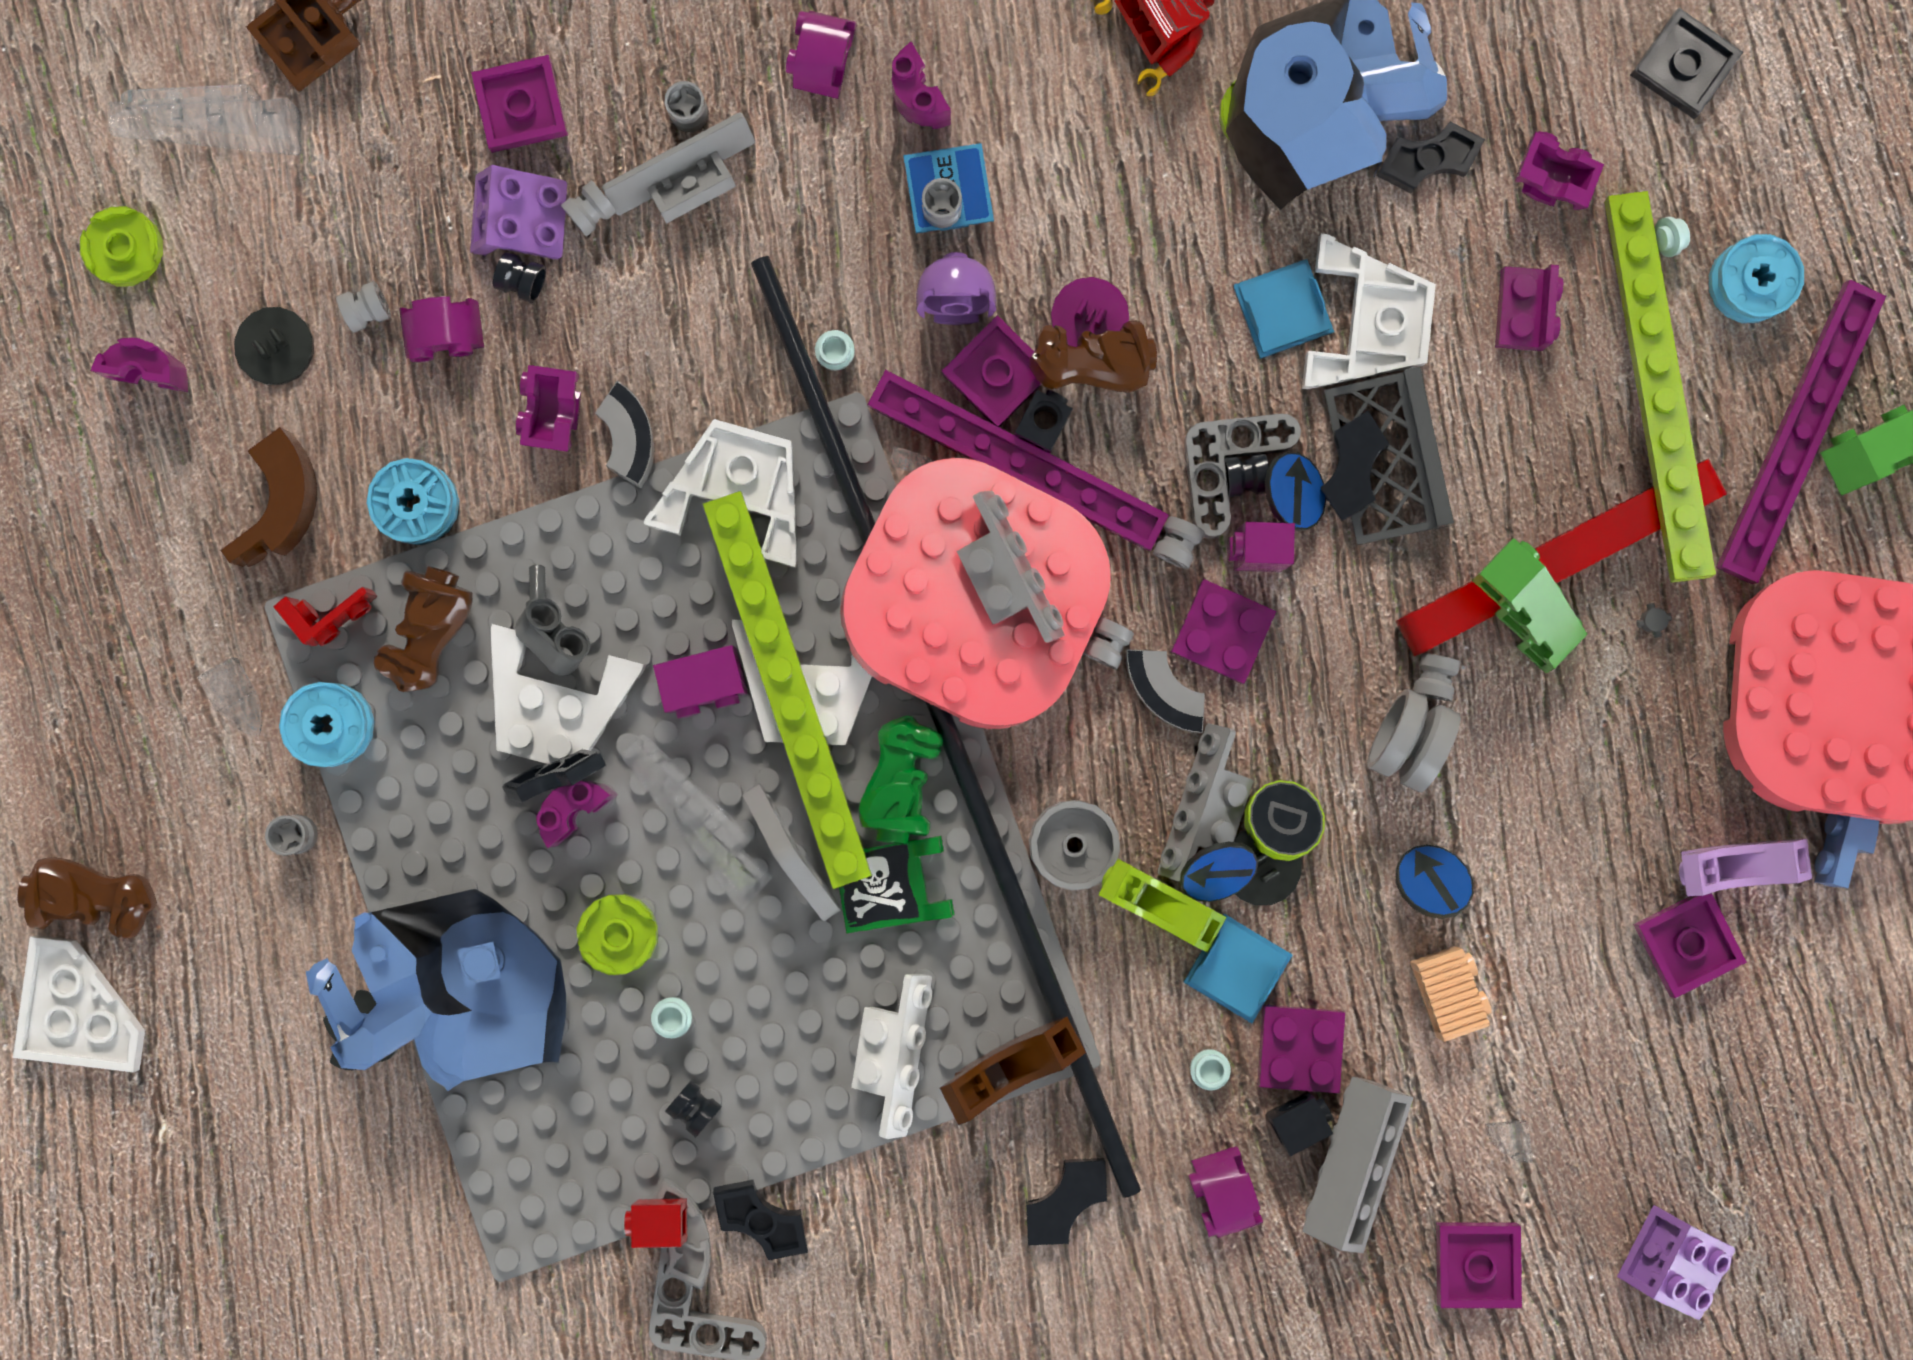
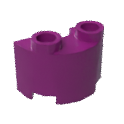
(820, 53)
(914, 99)
(1558, 174)
(440, 325)
(140, 359)
(550, 408)
(560, 808)
(1226, 1192)

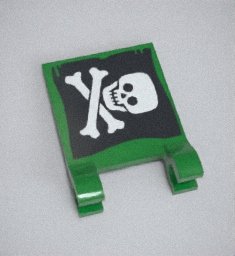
(895, 890)

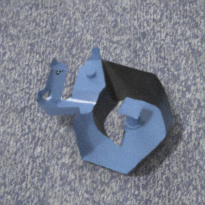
(1320, 87)
(457, 980)

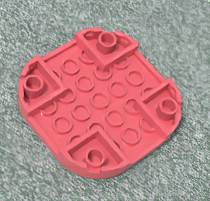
(921, 621)
(1826, 695)

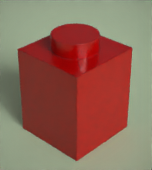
(657, 1223)

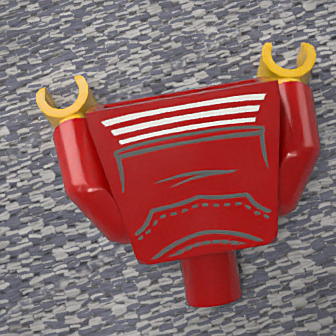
(1165, 31)

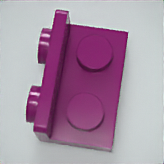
(1528, 308)

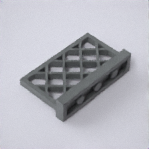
(1423, 449)

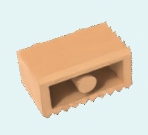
(1451, 993)

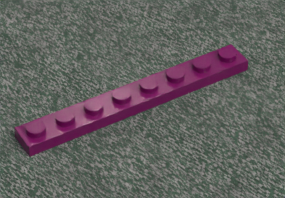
(1801, 432)
(998, 448)

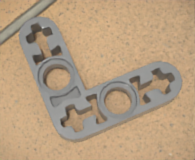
(1223, 448)
(788, 854)
(679, 1312)

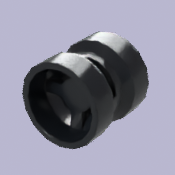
(519, 277)
(1246, 475)
(686, 1102)

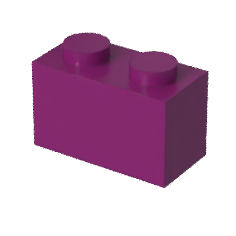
(1262, 547)
(700, 681)

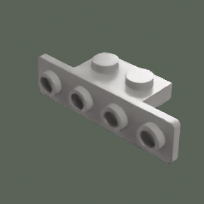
(684, 174)
(1003, 573)
(1209, 805)

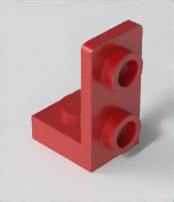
(302, 616)

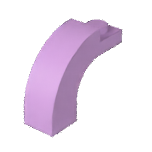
(1744, 865)

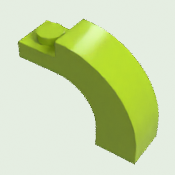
(1161, 905)

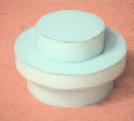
(1672, 236)
(834, 350)
(671, 1017)
(1210, 1069)

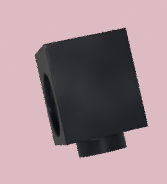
(1044, 438)
(1301, 1122)

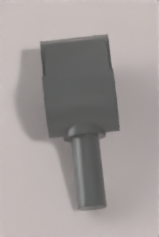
(547, 639)

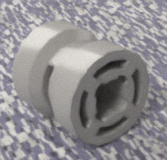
(683, 98)
(941, 195)
(588, 208)
(364, 306)
(1178, 542)
(1104, 651)
(1436, 677)
(282, 833)

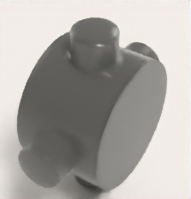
(1654, 620)

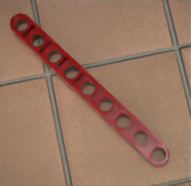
(1562, 558)

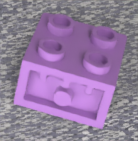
(518, 213)
(1676, 1263)

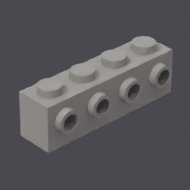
(1357, 1165)

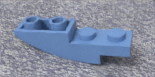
(1843, 841)

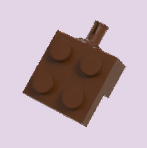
(305, 37)

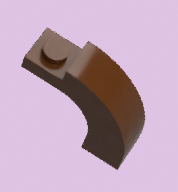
(290, 501)
(1011, 1067)

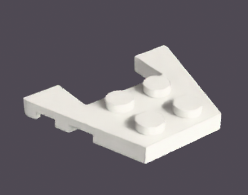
(1387, 319)
(733, 461)
(834, 690)
(547, 719)

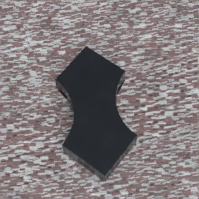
(1414, 161)
(1350, 485)
(553, 775)
(746, 1211)
(1054, 1214)

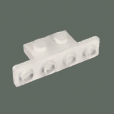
(891, 1054)

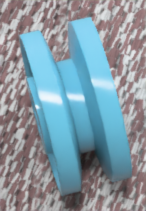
(1773, 264)
(397, 485)
(303, 731)

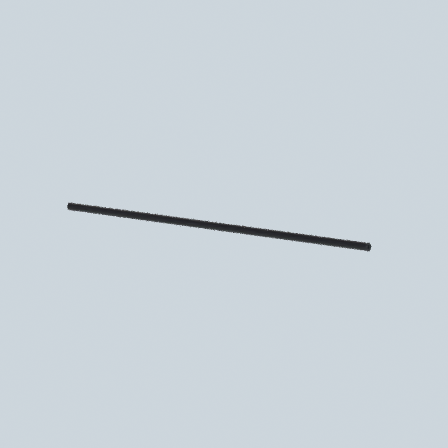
(951, 738)

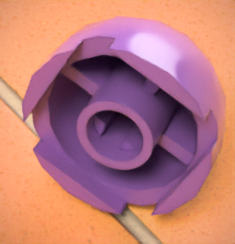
(956, 290)

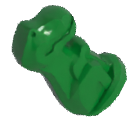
(895, 790)

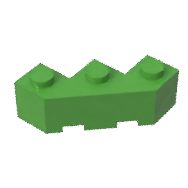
(1871, 454)
(1531, 604)

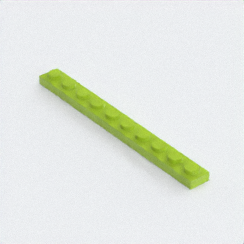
(1659, 387)
(787, 690)

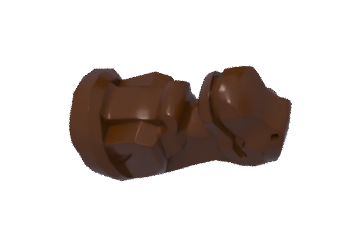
(1104, 360)
(431, 620)
(72, 892)

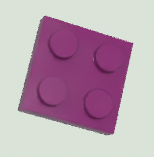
(519, 103)
(994, 372)
(1223, 631)
(1689, 944)
(1301, 1049)
(1479, 1265)

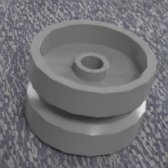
(1414, 740)
(1077, 868)

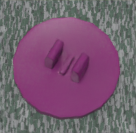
(1089, 306)

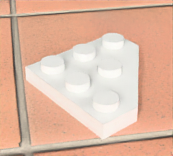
(73, 1011)

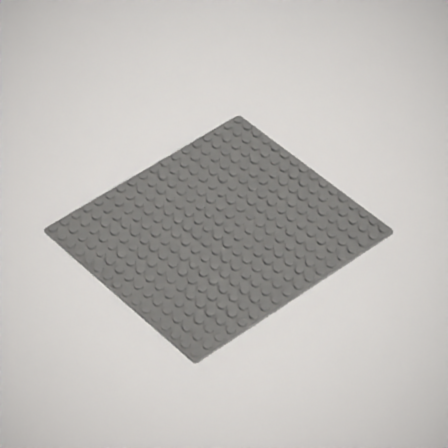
(771, 988)

